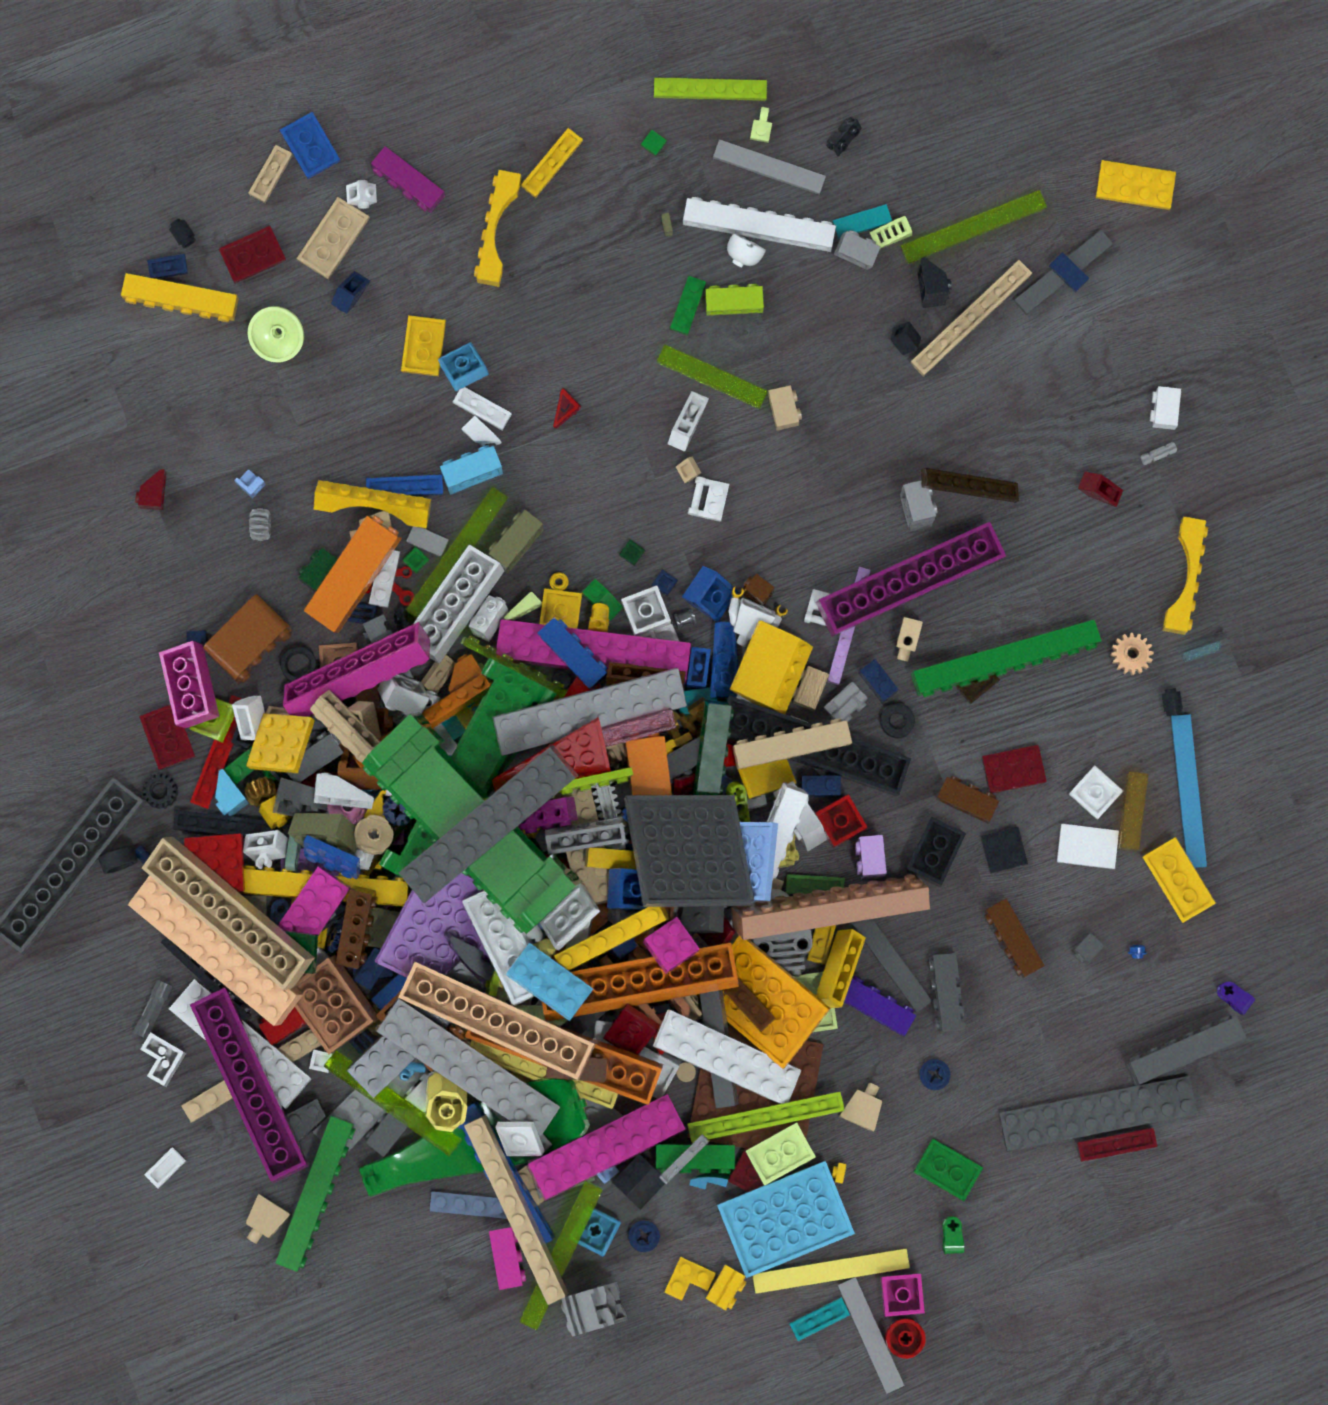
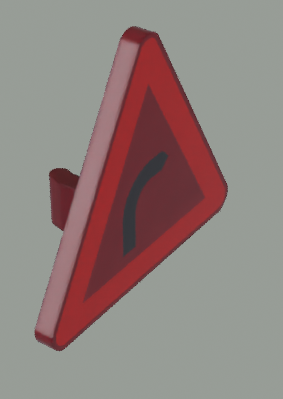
(566, 408)

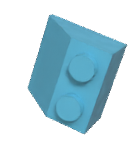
(228, 795)

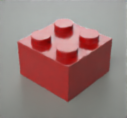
(841, 821)

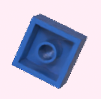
(624, 890)

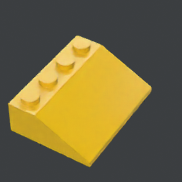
(771, 667)

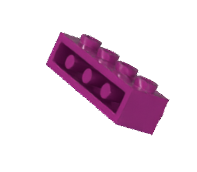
(407, 179)
(553, 812)

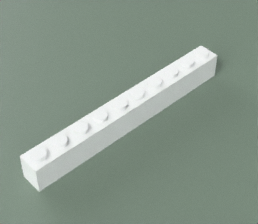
(786, 813)

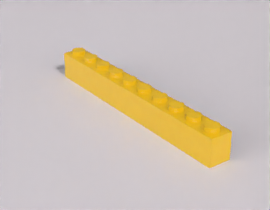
(290, 884)

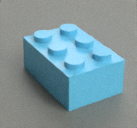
(471, 469)

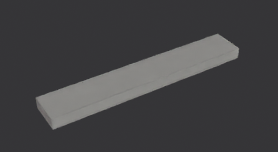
(769, 167)
(871, 1335)

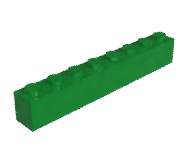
(314, 1194)

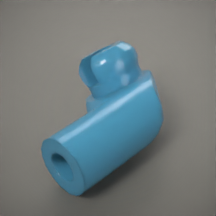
(413, 1067)

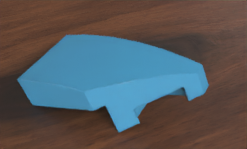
(715, 1178)

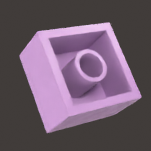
(871, 857)

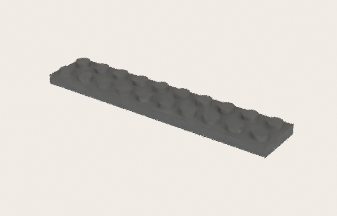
(1098, 1113)

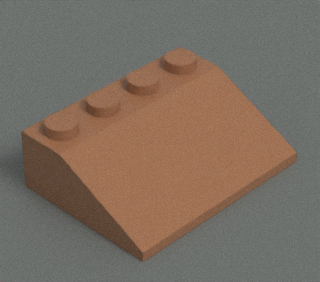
(333, 1005)

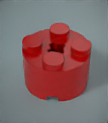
(913, 1346)

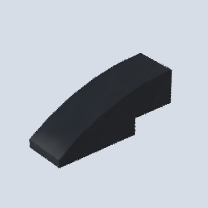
(470, 956)

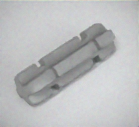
(1158, 453)

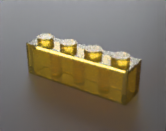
(1132, 811)

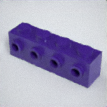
(878, 1007)

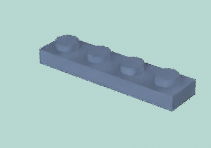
(466, 1205)

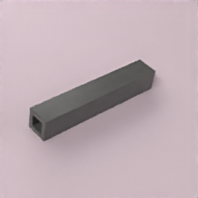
(715, 1018)

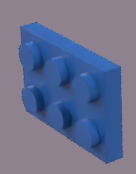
(310, 145)
(331, 857)

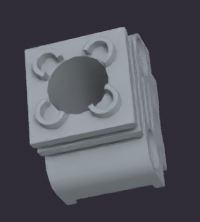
(784, 949)
(593, 1309)

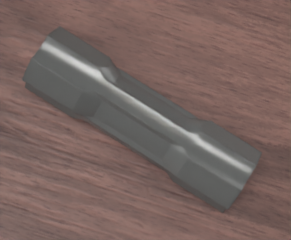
(152, 1010)

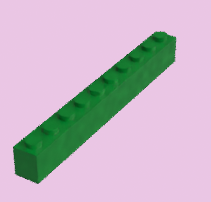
(1005, 658)

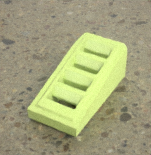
(902, 220)
(525, 606)

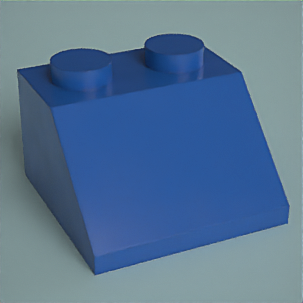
(709, 593)

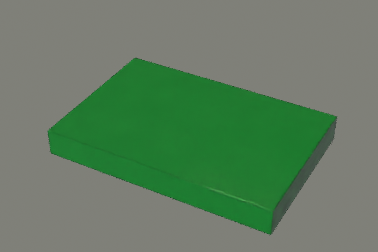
(948, 1169)

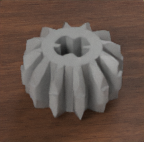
(260, 524)

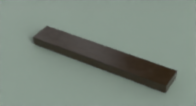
(969, 485)

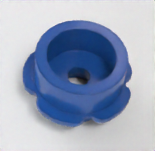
(1137, 951)

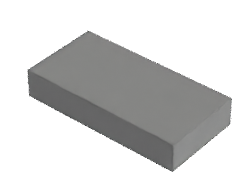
(427, 541)

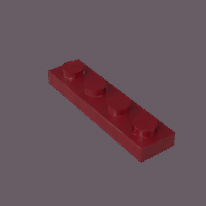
(1117, 1144)

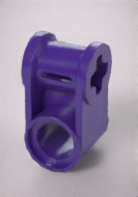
(1238, 999)

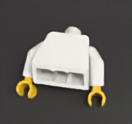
(746, 614)

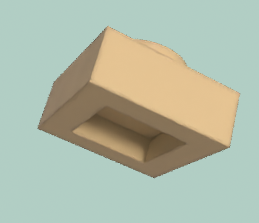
(688, 469)

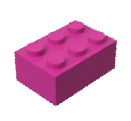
(507, 1258)

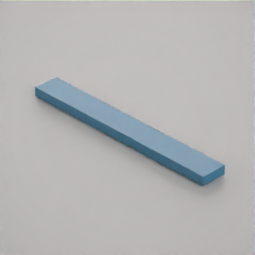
(1188, 789)

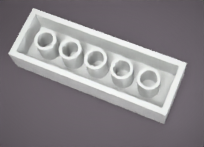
(458, 599)

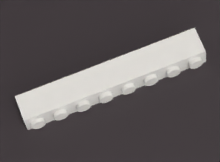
(758, 224)

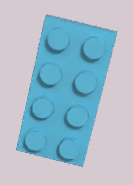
(549, 981)

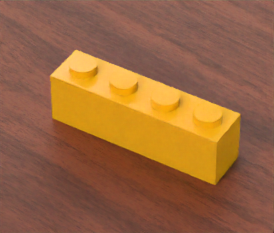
(840, 967)

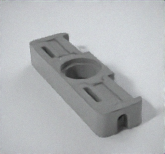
(684, 1159)

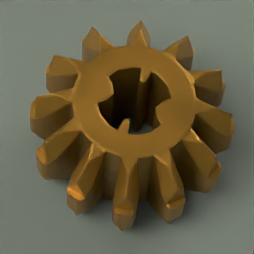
(260, 791)

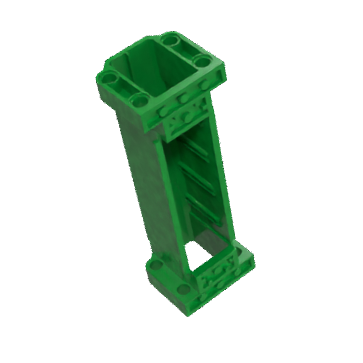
(478, 747)
(442, 795)

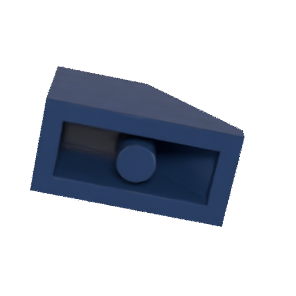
(350, 292)

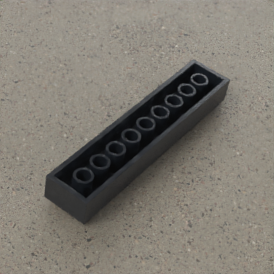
(854, 762)

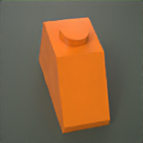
(464, 671)

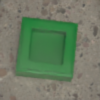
(653, 143)
(416, 560)

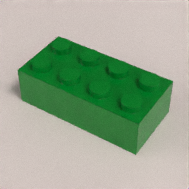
(707, 1159)

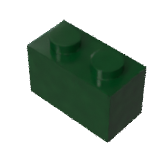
(318, 569)

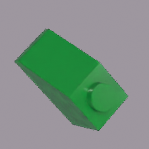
(597, 593)

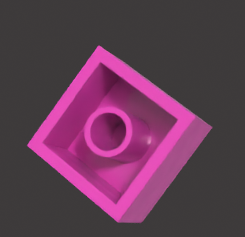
(671, 945)
(902, 1295)

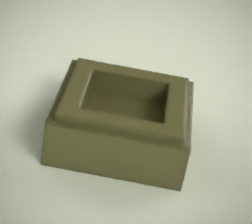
(667, 225)

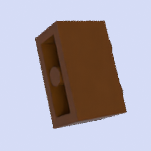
(758, 590)

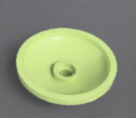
(268, 342)

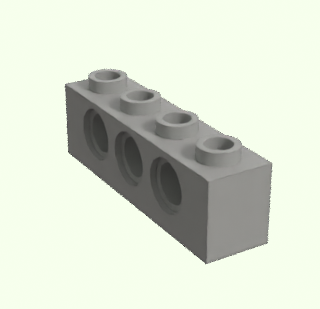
(585, 835)

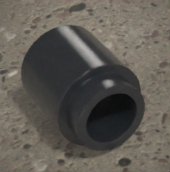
(182, 233)
(1172, 702)

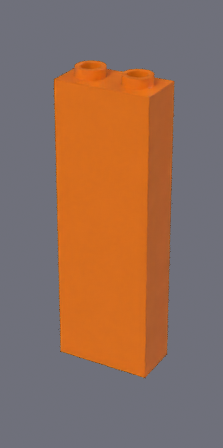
(353, 573)
(648, 765)

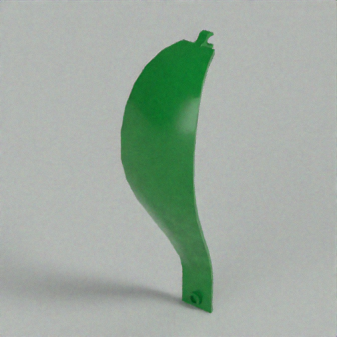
(426, 1162)

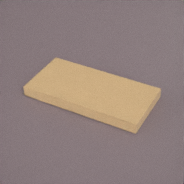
(333, 238)

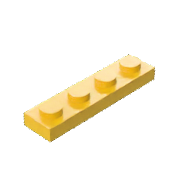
(551, 163)

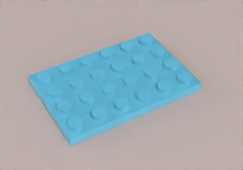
(785, 1219)

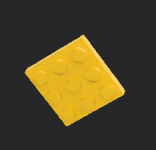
(280, 743)

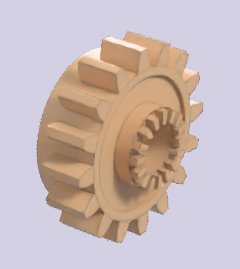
(1132, 664)

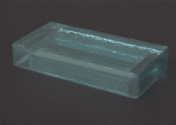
(1202, 651)

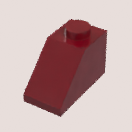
(1100, 488)
(152, 492)

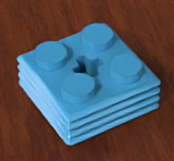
(463, 366)
(608, 1228)

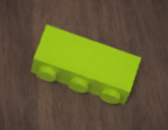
(734, 300)

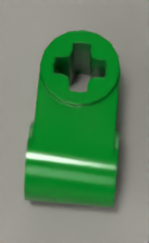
(952, 1240)

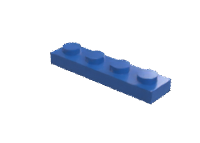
(408, 485)

